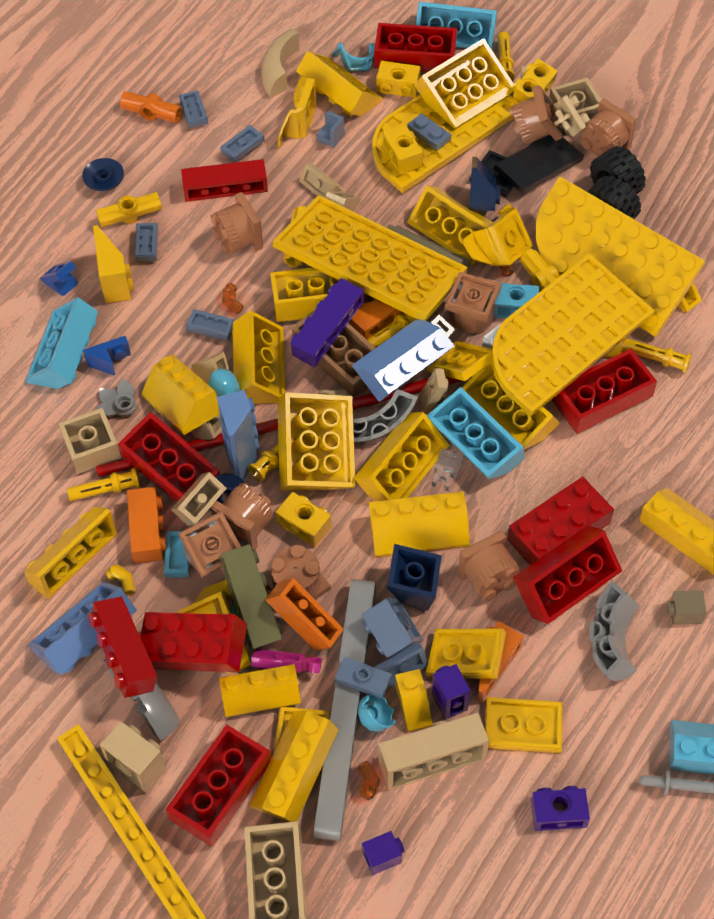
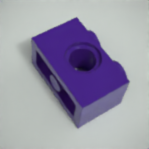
(450, 691)
(548, 818)

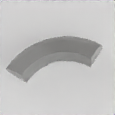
(385, 419)
(609, 631)
(156, 711)

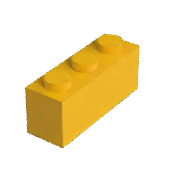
(260, 690)

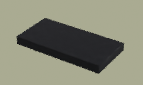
(538, 163)

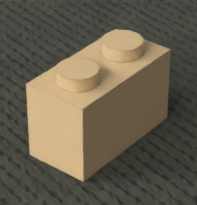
(198, 499)

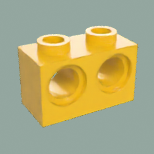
(531, 80)

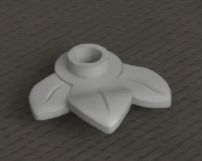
(115, 400)

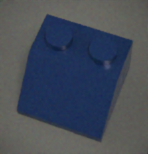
(483, 188)
(414, 576)

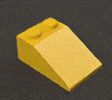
(112, 269)

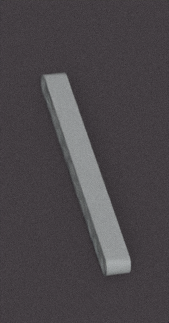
(344, 716)

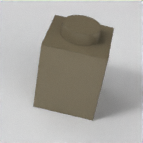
(687, 607)

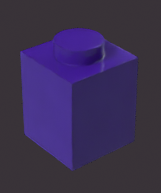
(382, 852)

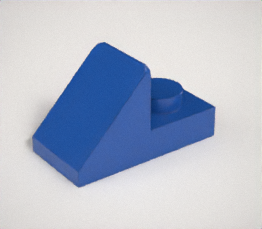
(60, 277)
(102, 355)

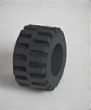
(620, 164)
(617, 194)

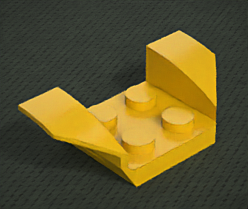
(299, 120)
(501, 241)
(214, 601)

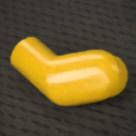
(124, 576)

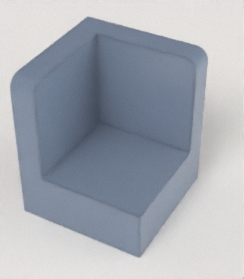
(333, 129)

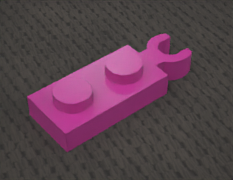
(269, 659)

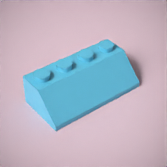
(471, 23)
(62, 345)
(477, 434)
(691, 747)

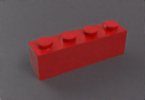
(224, 180)
(122, 647)

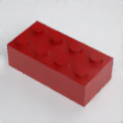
(414, 45)
(605, 391)
(164, 457)
(559, 520)
(567, 574)
(194, 641)
(218, 785)

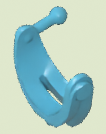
(355, 63)

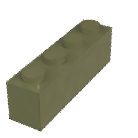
(249, 596)

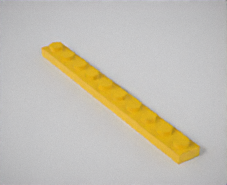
(129, 825)

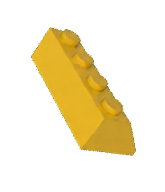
(338, 84)
(446, 220)
(299, 292)
(259, 357)
(180, 395)
(520, 425)
(402, 459)
(420, 523)
(681, 526)
(71, 551)
(294, 766)

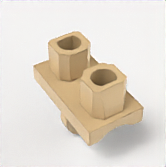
(569, 116)

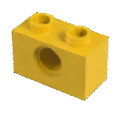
(397, 79)
(403, 148)
(310, 529)

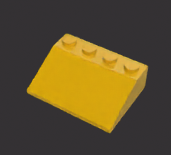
(465, 84)
(315, 442)

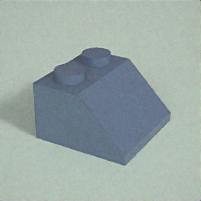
(391, 627)

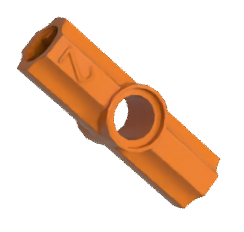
(151, 107)

